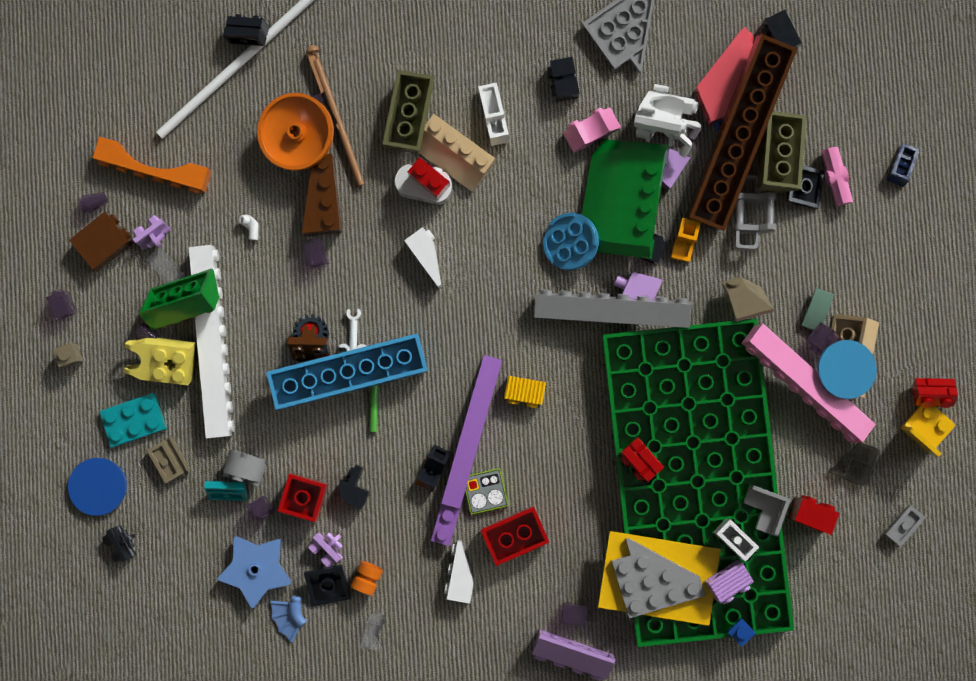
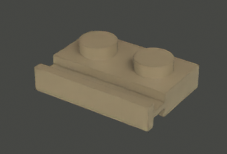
(168, 459)

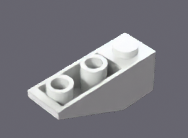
(461, 578)

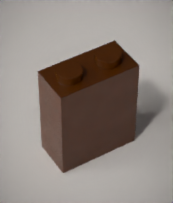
(101, 241)

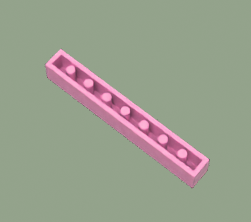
(805, 381)

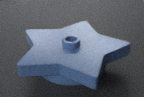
(265, 558)

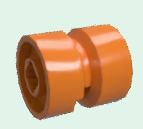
(366, 579)

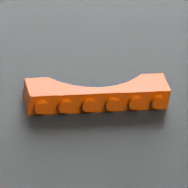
(190, 175)

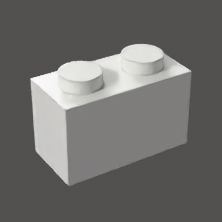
(736, 539)

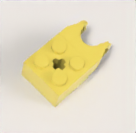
(157, 363)

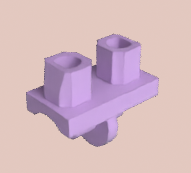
(152, 235)
(332, 554)

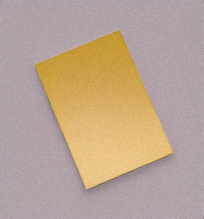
(695, 558)

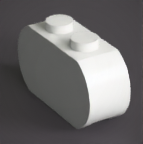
(411, 189)

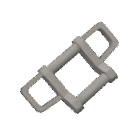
(739, 227)

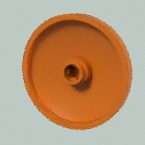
(295, 131)

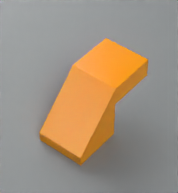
(685, 240)

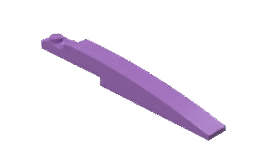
(466, 450)

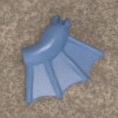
(288, 617)

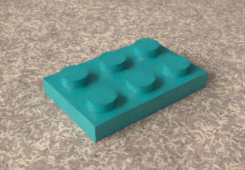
(133, 420)

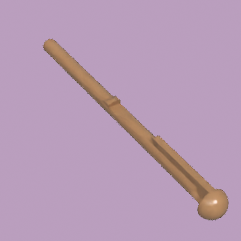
(323, 86)

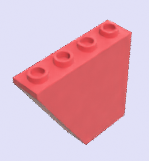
(721, 81)

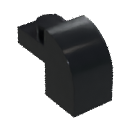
(350, 492)

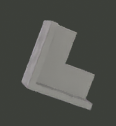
(772, 508)

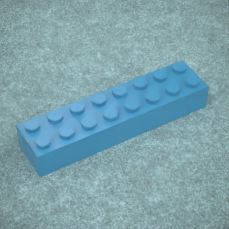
(346, 372)

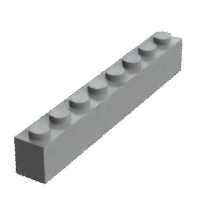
(613, 309)

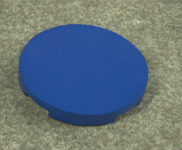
(97, 486)

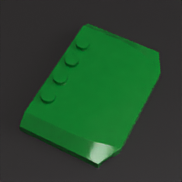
(625, 195)

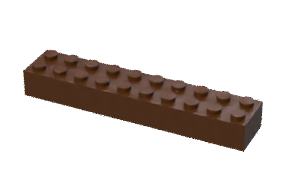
(741, 132)

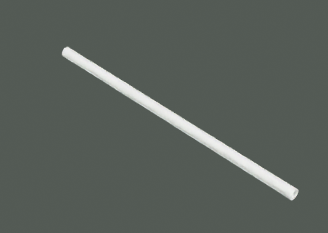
(231, 69)

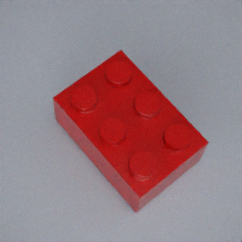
(514, 535)

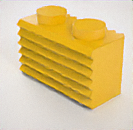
(524, 391)

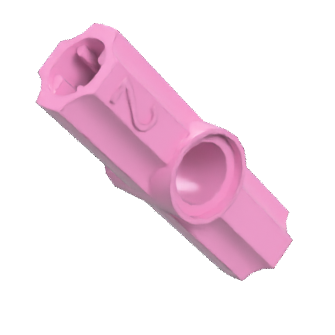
(836, 176)

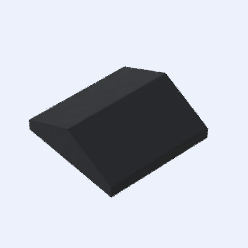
(810, 190)
(327, 585)

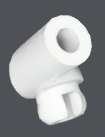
(251, 224)

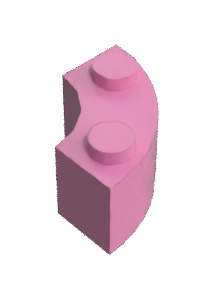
(586, 132)

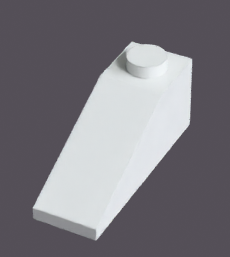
(424, 250)

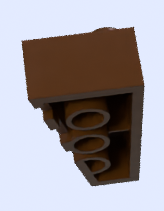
(322, 201)

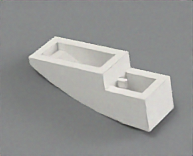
(494, 114)

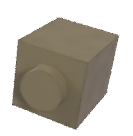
(68, 355)

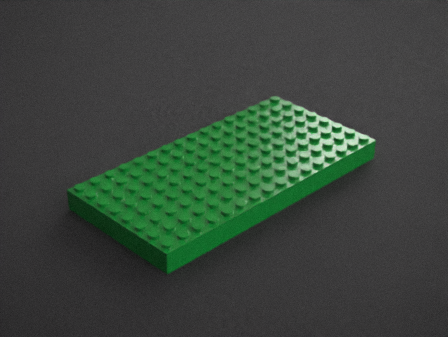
(706, 420)

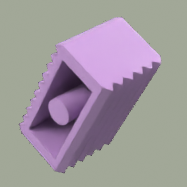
(729, 582)

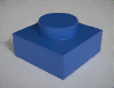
(741, 632)

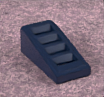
(900, 176)

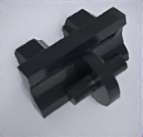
(122, 543)

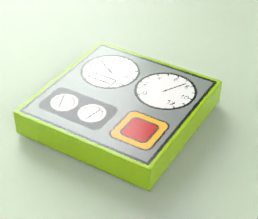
(486, 491)

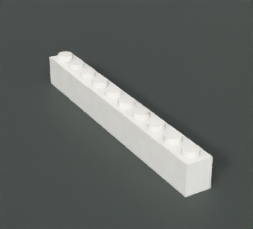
(212, 353)

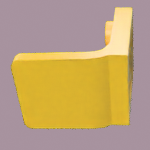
(928, 428)

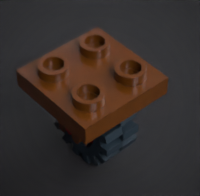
(309, 339)

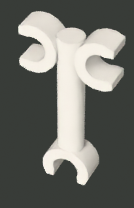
(353, 331)

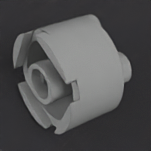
(244, 467)

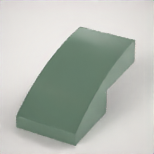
(818, 308)

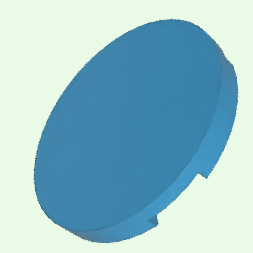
(570, 241)
(846, 369)

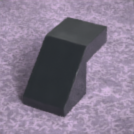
(433, 468)

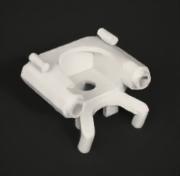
(664, 114)

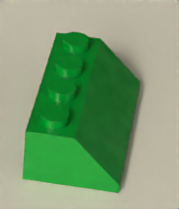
(180, 300)

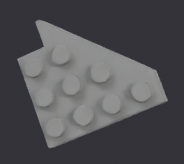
(621, 31)
(653, 581)

